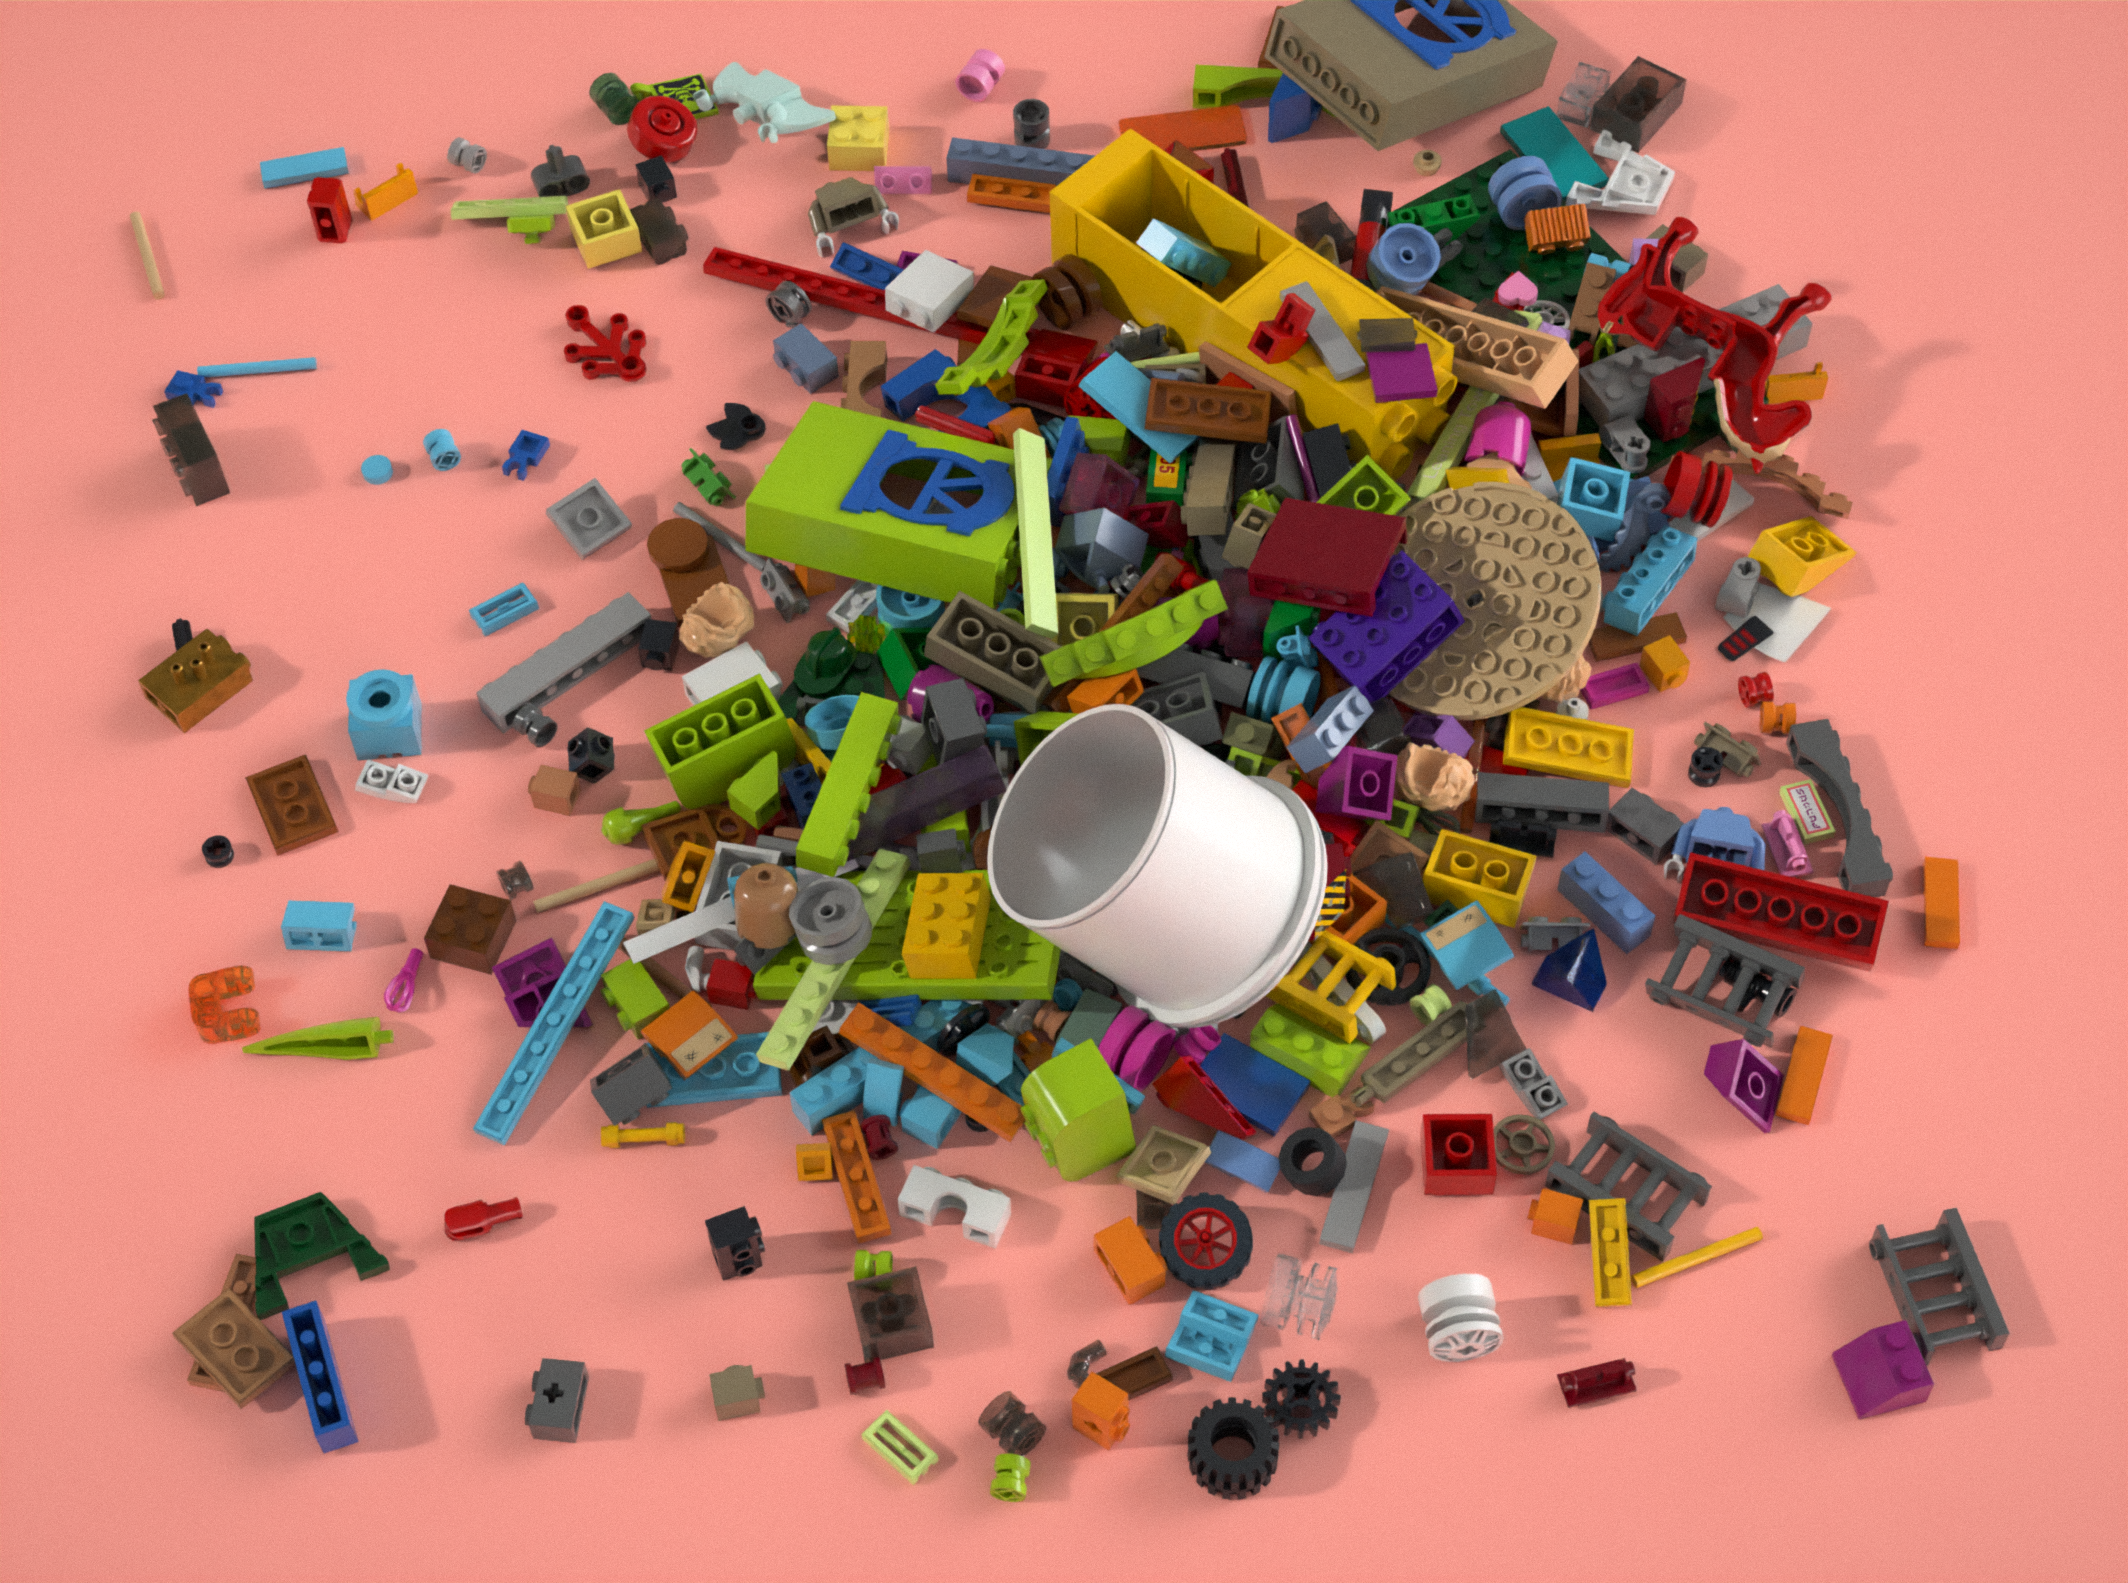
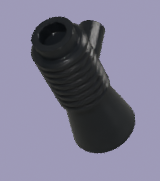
(1757, 989)

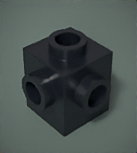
(591, 755)

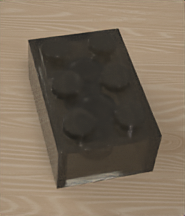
(1638, 103)
(191, 450)

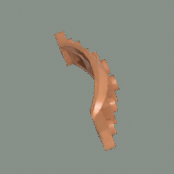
(1784, 472)

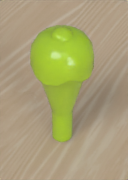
(622, 824)

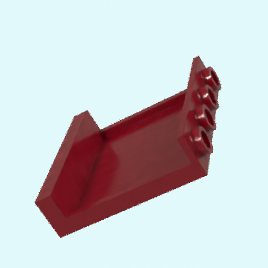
(1325, 556)

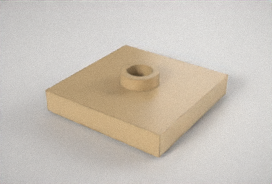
(1163, 1164)

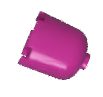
(1500, 430)

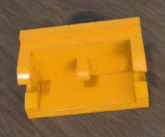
(388, 194)
(1797, 386)

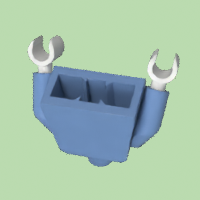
(1718, 836)

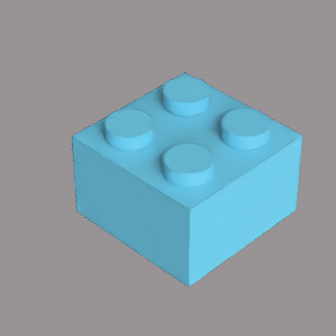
(1594, 496)

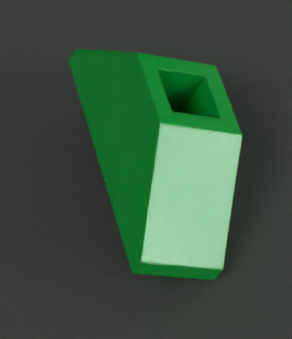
(1453, 213)

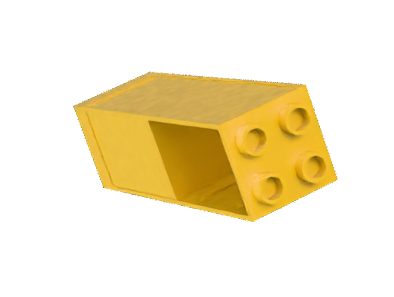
(1109, 206)

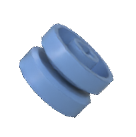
(1522, 187)
(1403, 259)

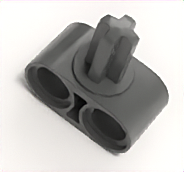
(560, 174)

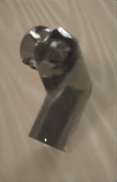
(1081, 1361)

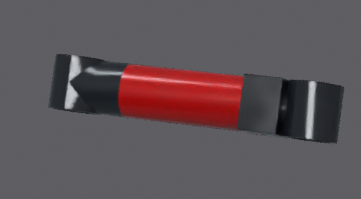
(1371, 227)

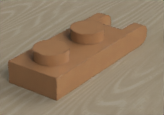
(1594, 286)

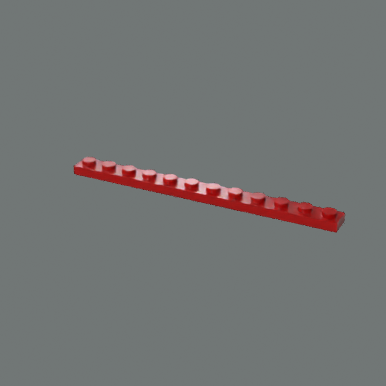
(829, 291)

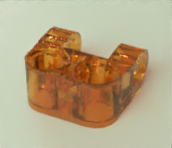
(223, 985)

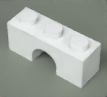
(930, 1192)

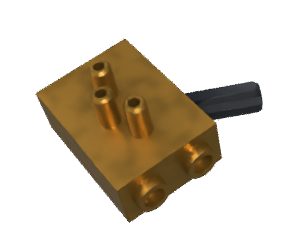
(195, 677)

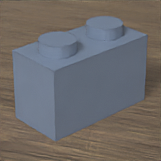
(805, 358)

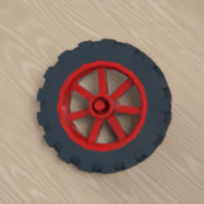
(1206, 1206)

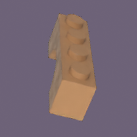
(866, 370)

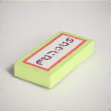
(1807, 811)

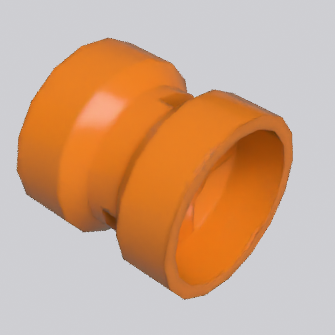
(1776, 717)

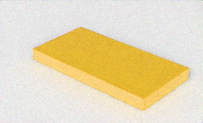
(1569, 746)

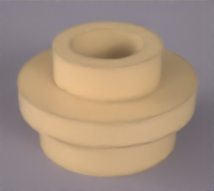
(1427, 162)

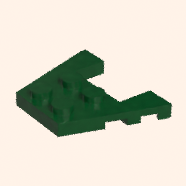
(863, 676)
(301, 1237)

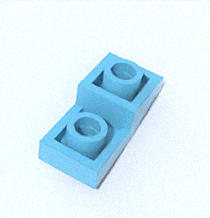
(882, 1090)

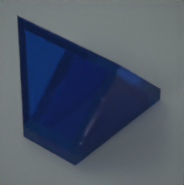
(1574, 972)

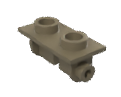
(1739, 755)

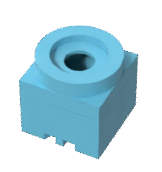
(384, 715)

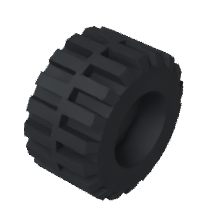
(1236, 1421)

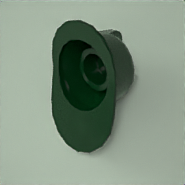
(824, 662)

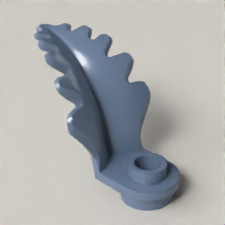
(1635, 527)

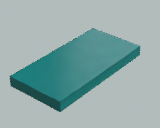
(1548, 138)

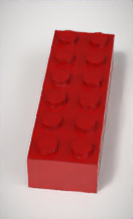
(1783, 911)

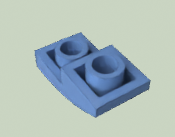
(1243, 1161)

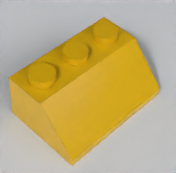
(1474, 870)

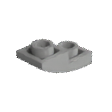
(1532, 1085)

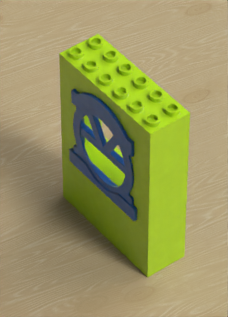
(828, 513)

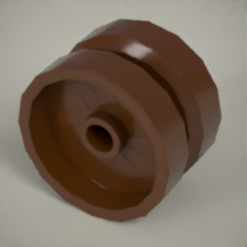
(1070, 293)

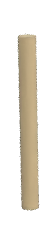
(147, 255)
(595, 885)

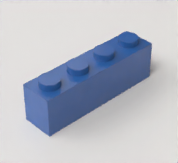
(319, 1377)

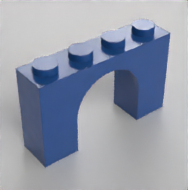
(917, 387)

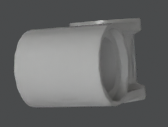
(1626, 443)
(1739, 588)

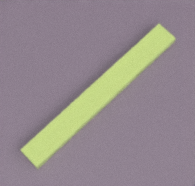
(1035, 534)

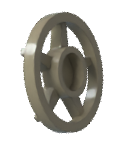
(1523, 1144)

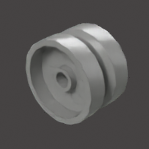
(830, 920)

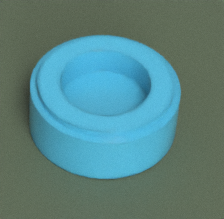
(377, 469)

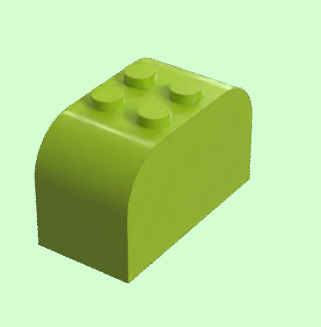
(721, 741)
(1077, 1112)

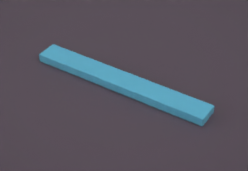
(553, 1023)

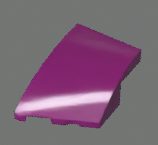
(529, 980)

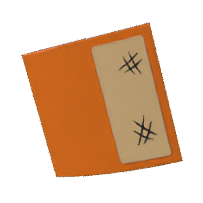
(689, 1034)

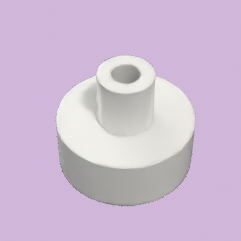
(1573, 707)

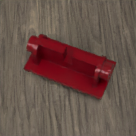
(1597, 1382)

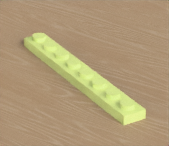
(822, 980)

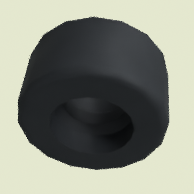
(1299, 1147)

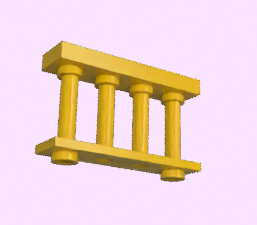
(1313, 1004)

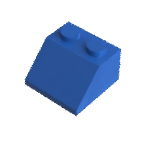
(1290, 110)

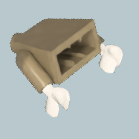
(846, 205)

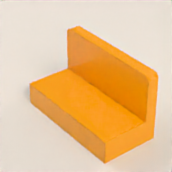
(1558, 451)

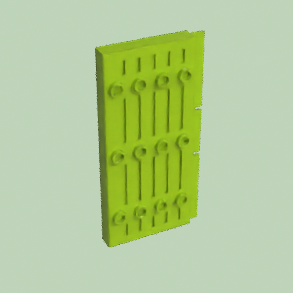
(1011, 964)

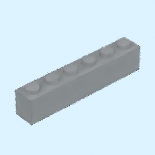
(565, 661)

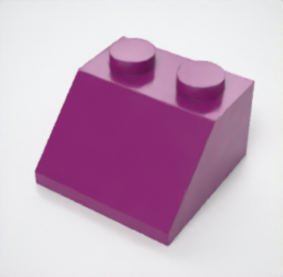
(1358, 785)
(1883, 1370)

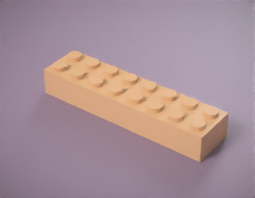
(1492, 351)

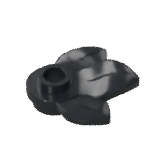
(738, 427)

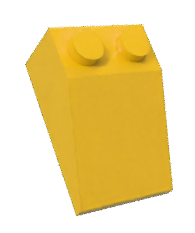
(1799, 555)

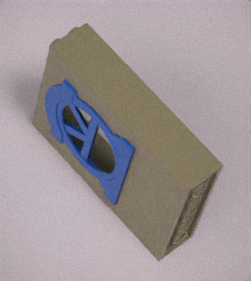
(1400, 84)

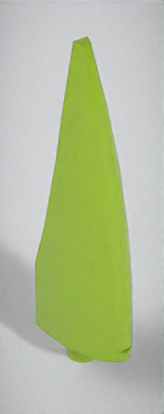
(334, 1040)

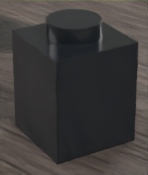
(656, 179)
(659, 645)

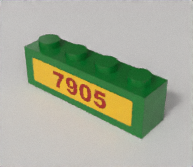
(1168, 480)

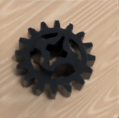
(1299, 1413)

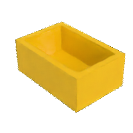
(946, 926)

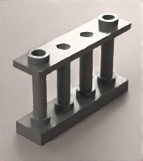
(1721, 948)
(1648, 1235)
(1963, 1263)

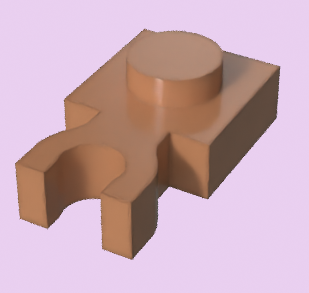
(1339, 1115)

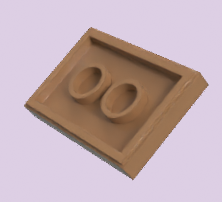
(234, 1348)

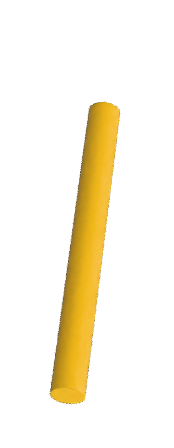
(1696, 1257)

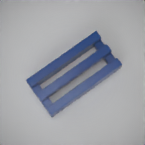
(897, 1010)

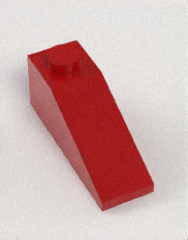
(1194, 1094)

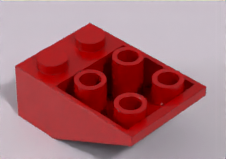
(1052, 366)

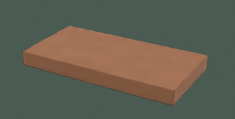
(1220, 363)

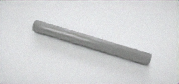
(721, 537)

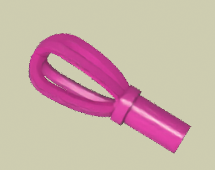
(407, 973)

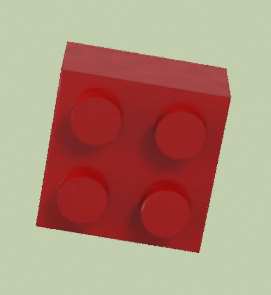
(1458, 1154)

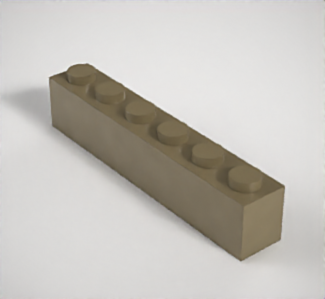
(1210, 486)

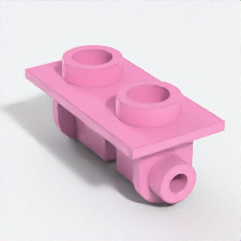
(903, 179)
(1787, 845)

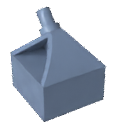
(1099, 545)

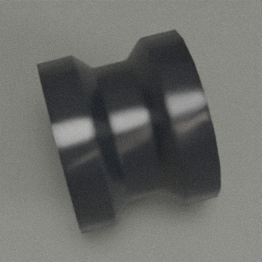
(1702, 759)

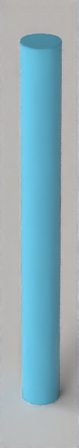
(257, 367)

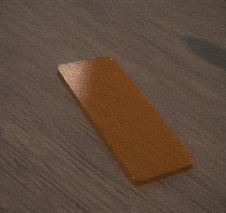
(1193, 128)

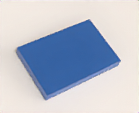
(1255, 1083)

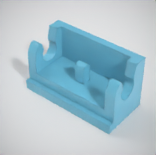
(319, 925)

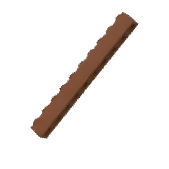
(1138, 601)

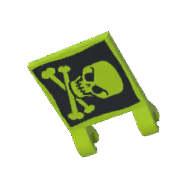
(678, 89)

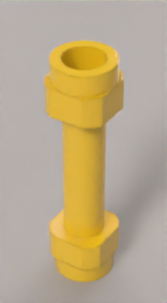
(673, 1134)

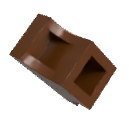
(819, 1053)

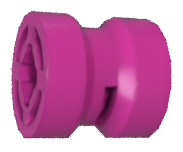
(1197, 1042)

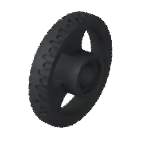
(1411, 952)

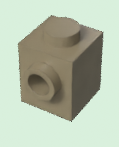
(736, 1392)

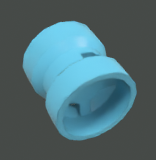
(441, 448)

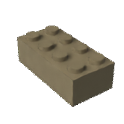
(991, 652)

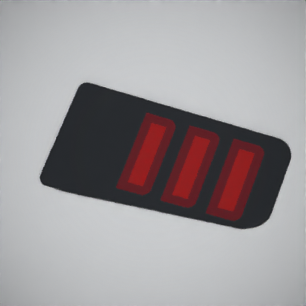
(1745, 638)

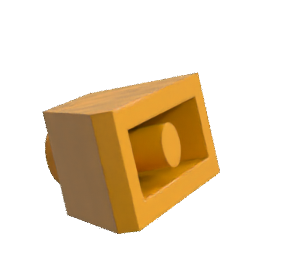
(687, 876)

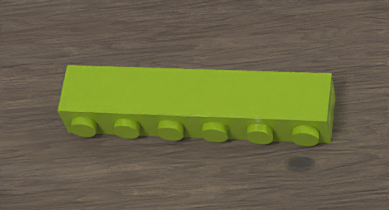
(847, 785)

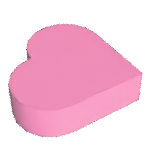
(1517, 290)

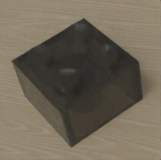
(890, 1314)

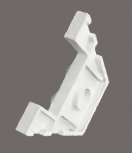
(1635, 185)

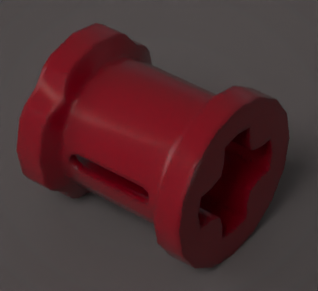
(879, 1137)
(864, 1375)

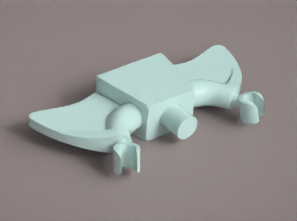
(765, 100)

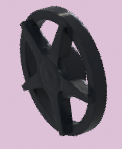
(961, 1027)

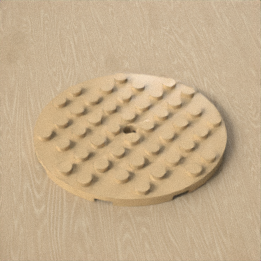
(1535, 589)

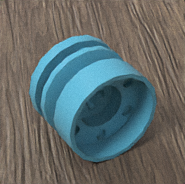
(1276, 692)
(828, 722)

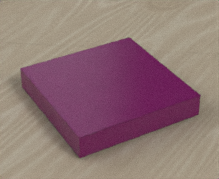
(1401, 374)

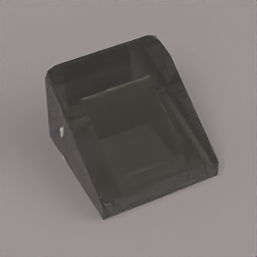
(1150, 1210)

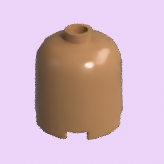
(763, 905)

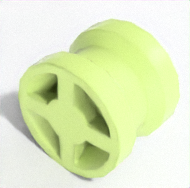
(1430, 1004)

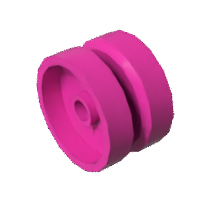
(1137, 1047)

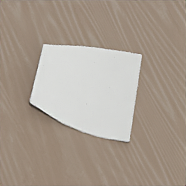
(1786, 616)

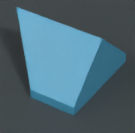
(987, 1054)

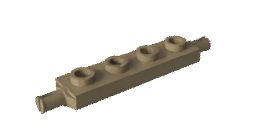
(1414, 1057)

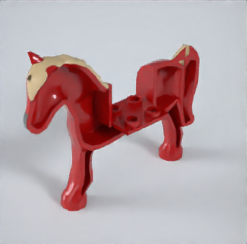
(1654, 309)

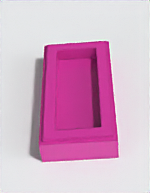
(1615, 686)

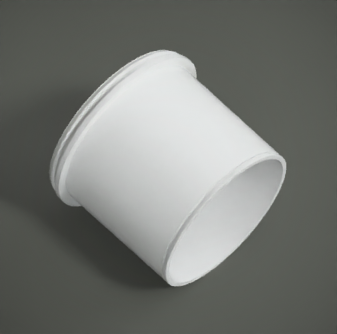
(1158, 865)

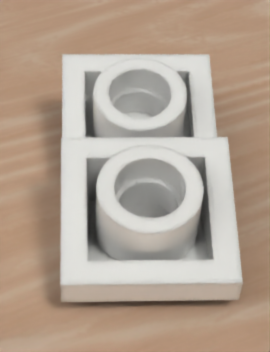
(391, 784)

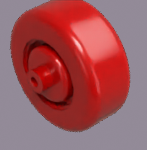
(662, 128)

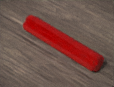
(953, 425)

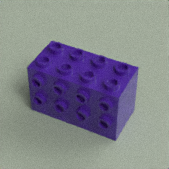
(1406, 627)

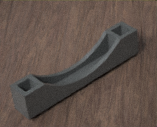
(1818, 756)

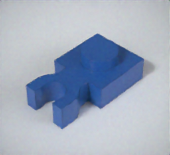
(194, 386)
(525, 451)

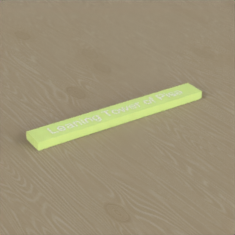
(1456, 435)

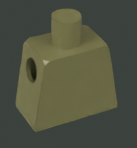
(1253, 736)

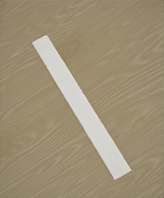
(704, 921)

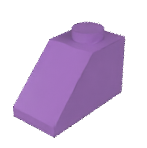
(1439, 732)

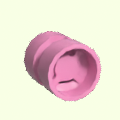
(980, 75)

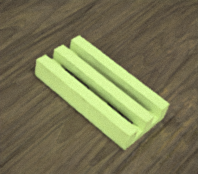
(921, 1467)

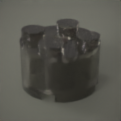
(1383, 729)

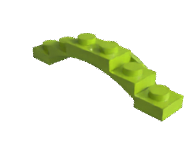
(1001, 344)
(1136, 639)

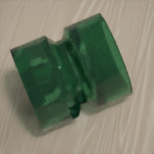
(613, 98)

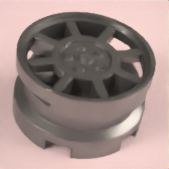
(787, 304)

